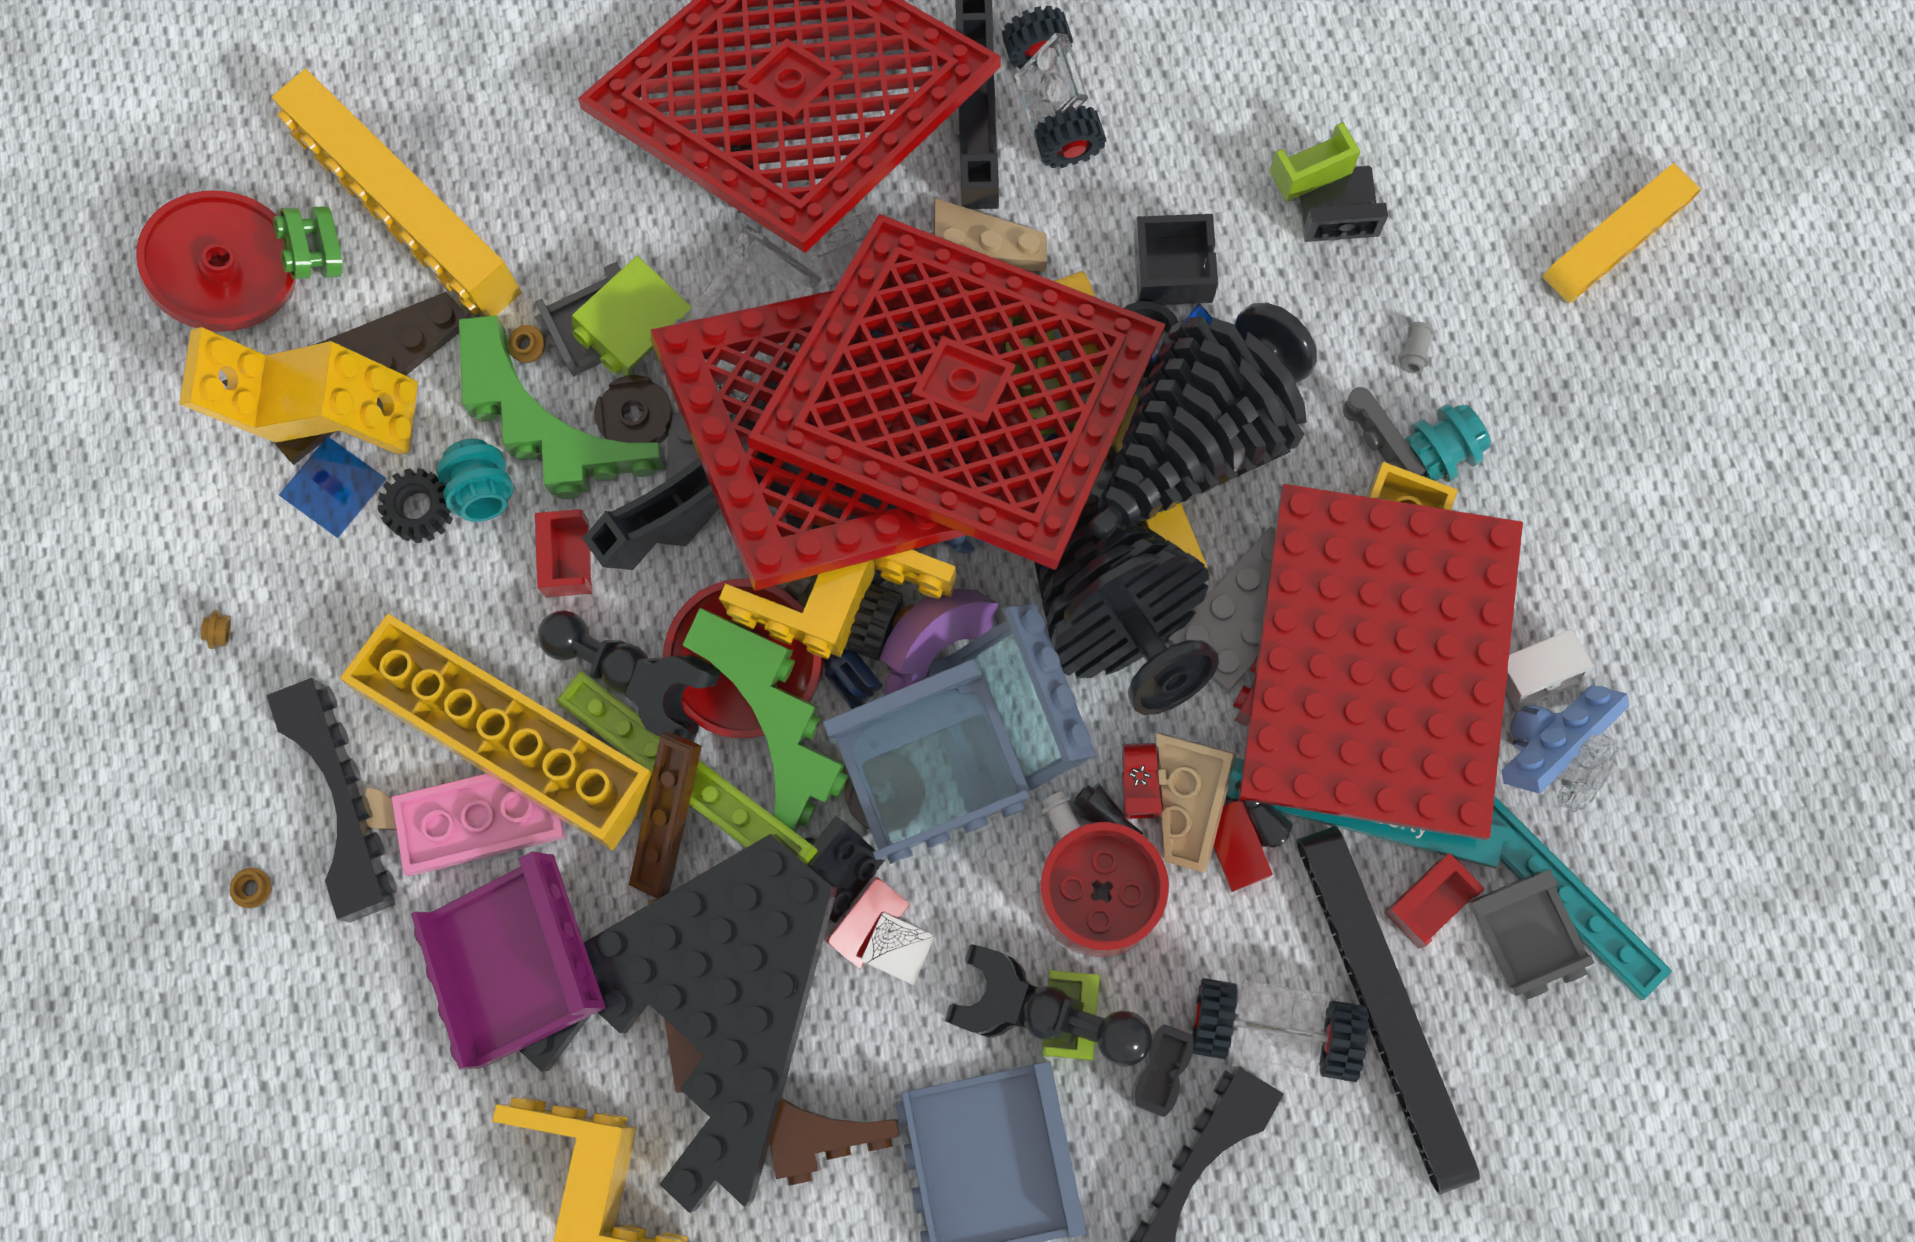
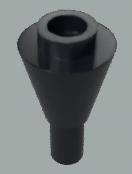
(1097, 806)
(1268, 822)

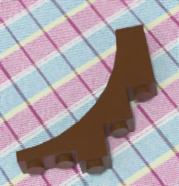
(797, 1133)

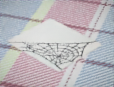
(897, 948)

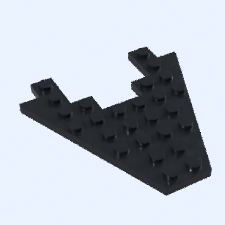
(733, 974)

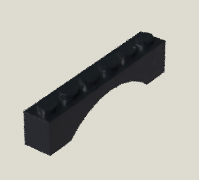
(978, 116)
(356, 875)
(1239, 1112)

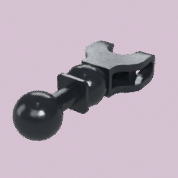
(625, 668)
(1045, 1012)

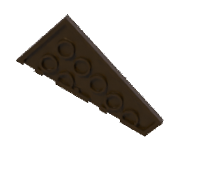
(395, 341)

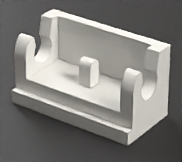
(1546, 669)

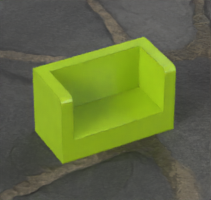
(1315, 165)
(1083, 988)

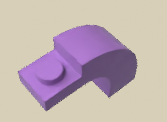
(931, 628)

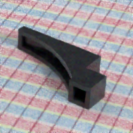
(664, 516)

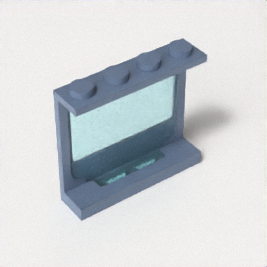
(1029, 694)
(930, 761)

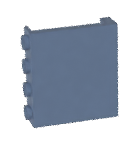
(992, 1159)

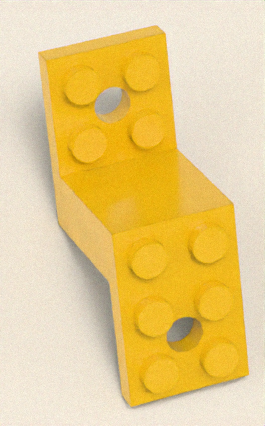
(299, 391)
(836, 599)
(595, 1171)

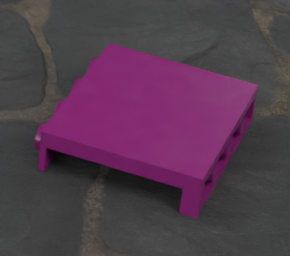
(508, 963)

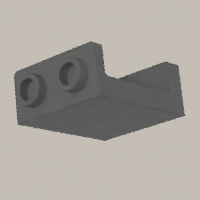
(557, 321)
(1531, 934)

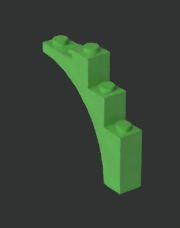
(568, 454)
(755, 668)

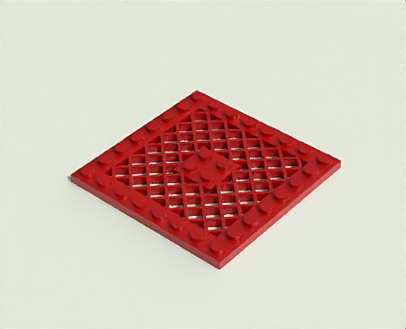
(790, 88)
(960, 386)
(767, 546)

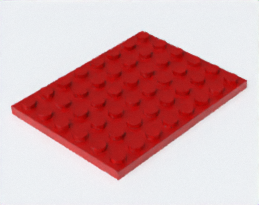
(1383, 662)

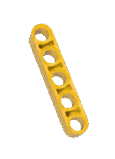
(1621, 233)

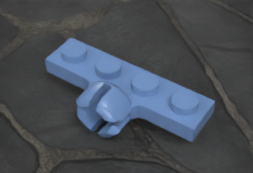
(1557, 737)

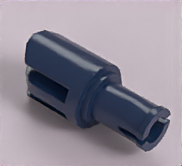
(851, 678)

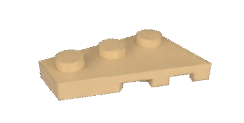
(991, 236)
(1193, 796)

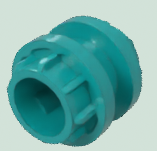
(1454, 438)
(474, 480)

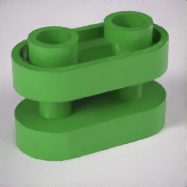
(296, 255)

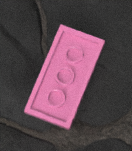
(467, 823)

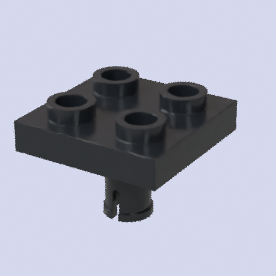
(845, 861)

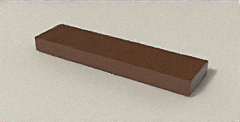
(665, 814)

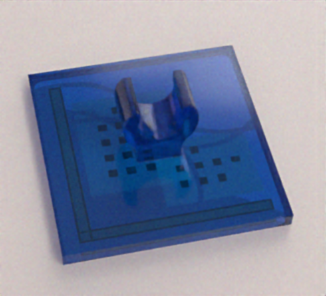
(332, 487)

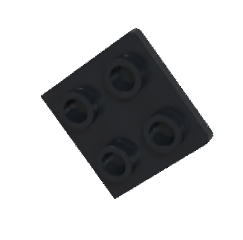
(1343, 209)

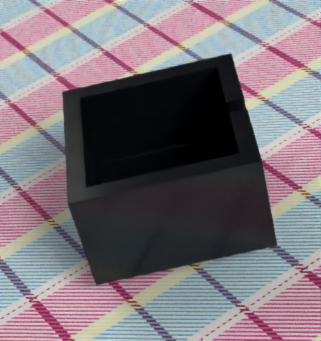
(1172, 259)

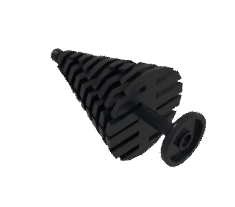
(1209, 412)
(1122, 604)

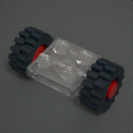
(1052, 87)
(1280, 1030)

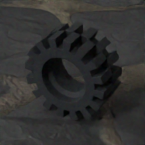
(398, 493)
(874, 621)

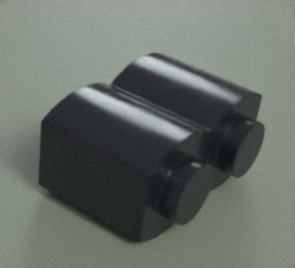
(1158, 1083)

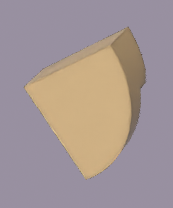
(381, 809)

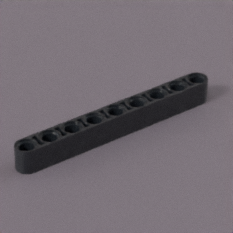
(1390, 1011)

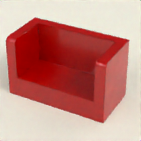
(562, 554)
(1433, 900)

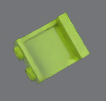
(622, 314)

